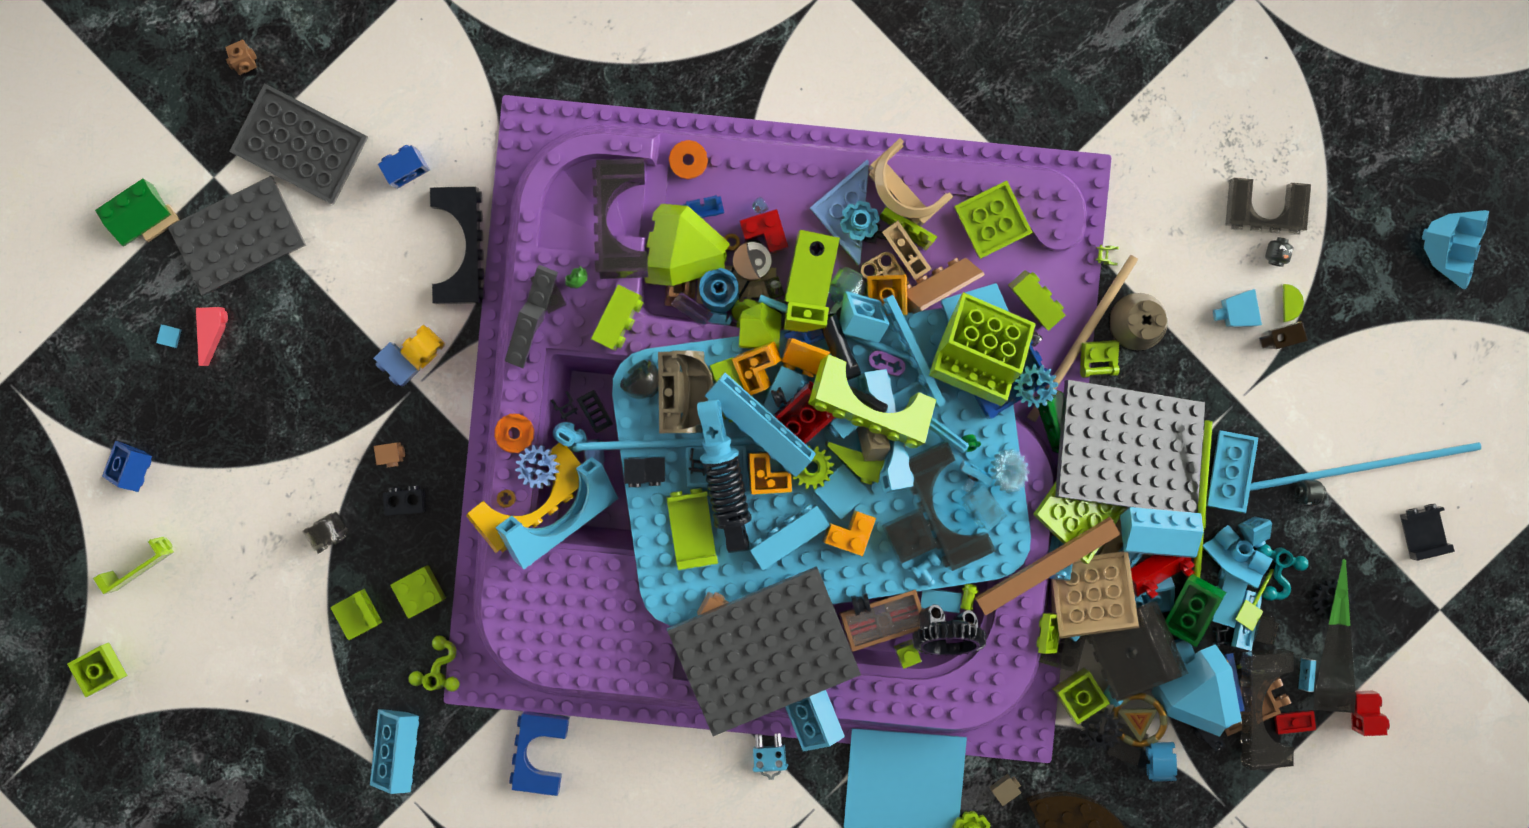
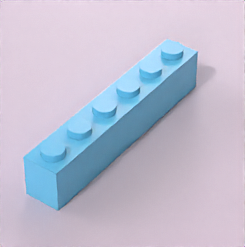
(761, 425)

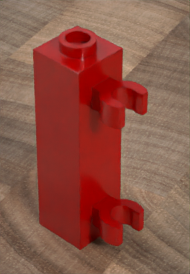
(1156, 570)

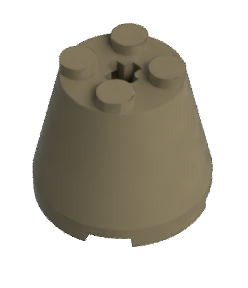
(1127, 321)

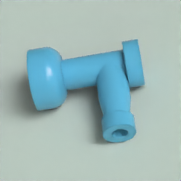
(921, 570)

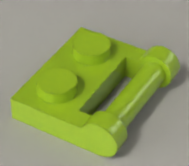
(1099, 352)

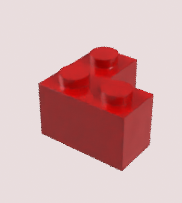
(766, 225)
(1367, 716)

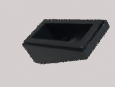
(587, 396)

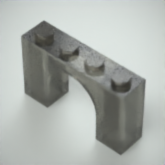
(1242, 214)

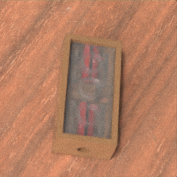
(887, 620)

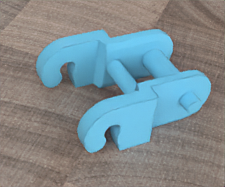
(721, 318)

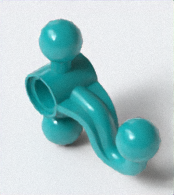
(1300, 563)

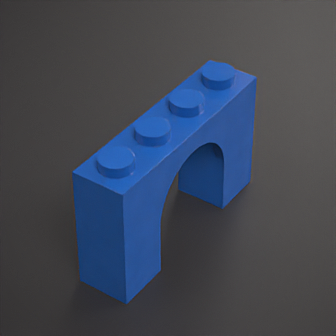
(525, 775)

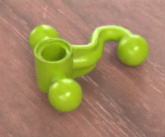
(452, 683)

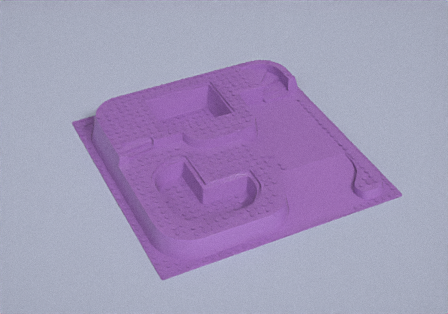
(573, 622)

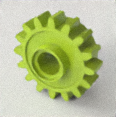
(821, 473)

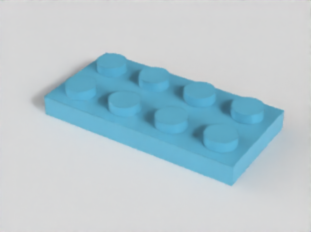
(1232, 471)

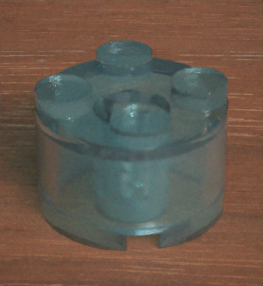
(848, 281)

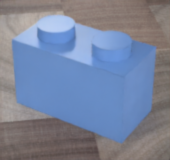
(398, 367)

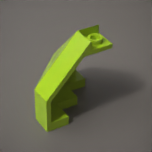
(682, 246)

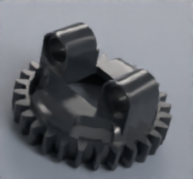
(935, 630)

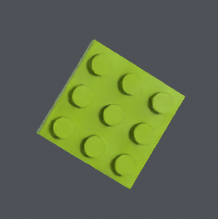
(993, 219)

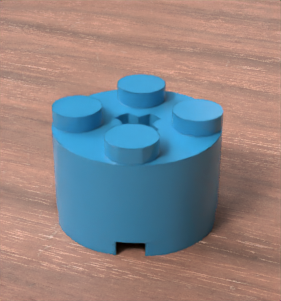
(715, 280)
(1162, 761)

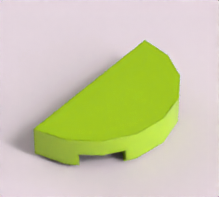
(1292, 302)

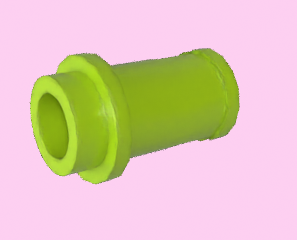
(968, 596)

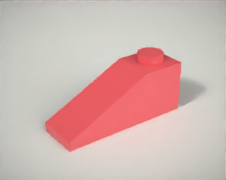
(209, 331)

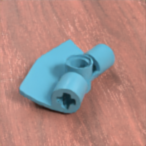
(1246, 567)

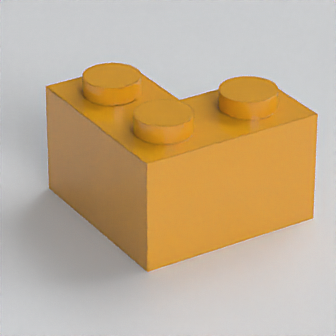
(752, 367)
(762, 479)
(855, 537)

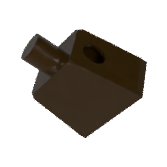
(1292, 333)

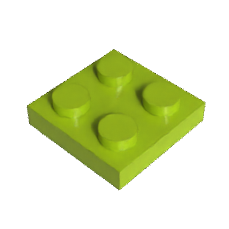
(1049, 635)

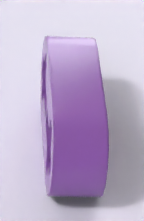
(889, 359)

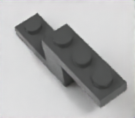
(531, 316)

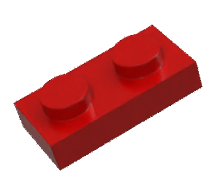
(1295, 722)

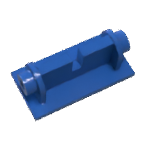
(711, 207)

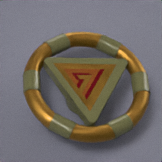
(1140, 719)

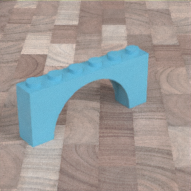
(593, 496)

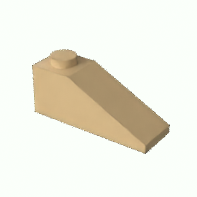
(906, 250)

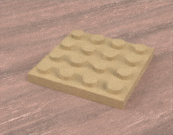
(1096, 597)

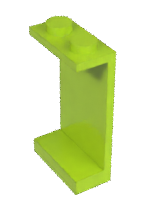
(691, 529)
(109, 582)

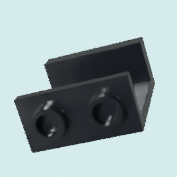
(1425, 532)

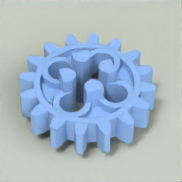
(547, 460)

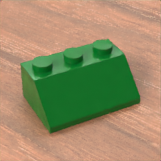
(133, 212)
(1051, 419)

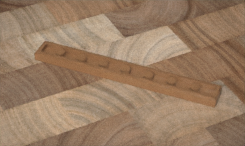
(1047, 566)

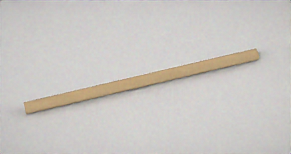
(1090, 326)

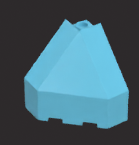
(1204, 695)

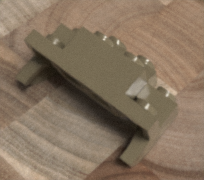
(682, 390)

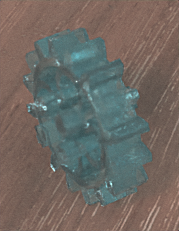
(1013, 463)

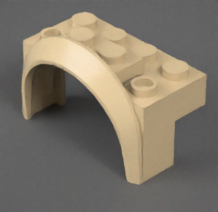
(897, 194)

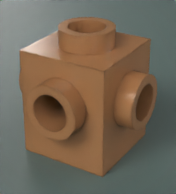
(241, 57)

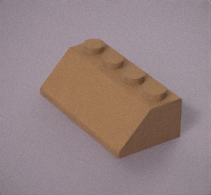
(941, 284)

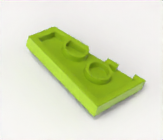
(917, 234)

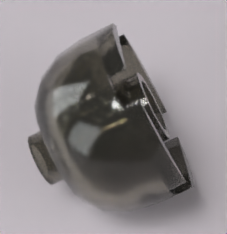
(642, 380)

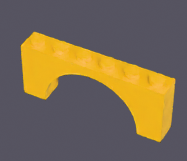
(566, 483)

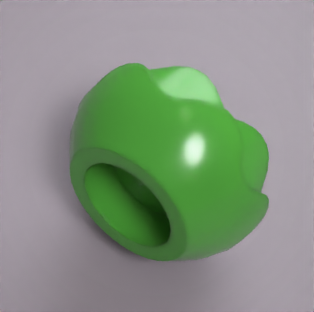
(577, 278)

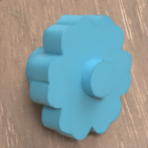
(859, 220)

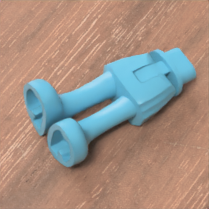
(566, 435)

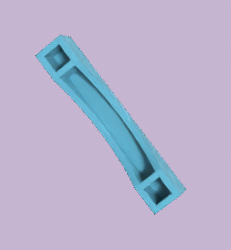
(895, 471)

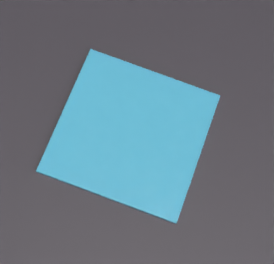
(904, 780)

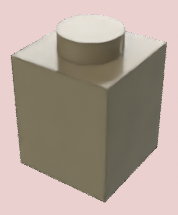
(1006, 789)

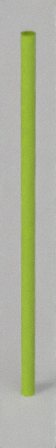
(1203, 489)

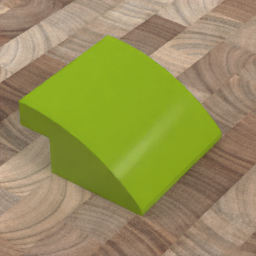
(982, 349)

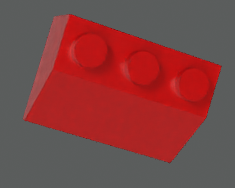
(802, 417)

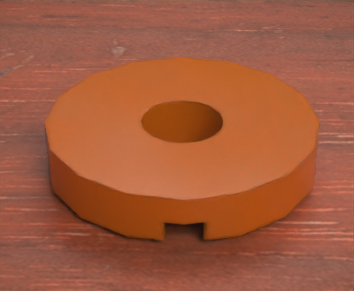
(688, 148)
(503, 438)

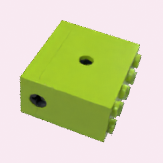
(811, 272)

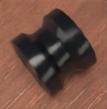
(861, 604)

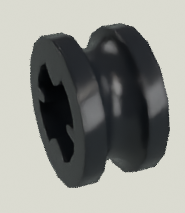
(778, 397)

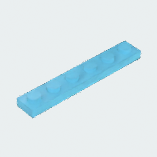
(909, 343)

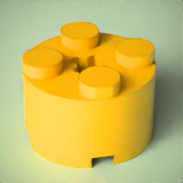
(422, 347)

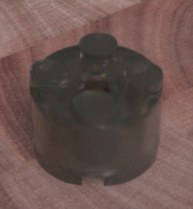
(325, 531)

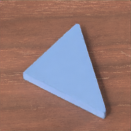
(832, 204)

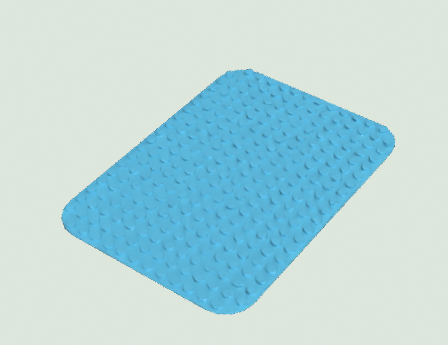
(677, 594)

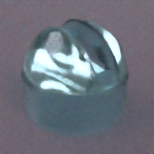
(760, 205)

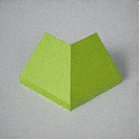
(759, 326)

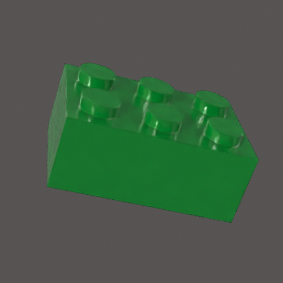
(1194, 609)

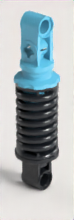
(724, 478)

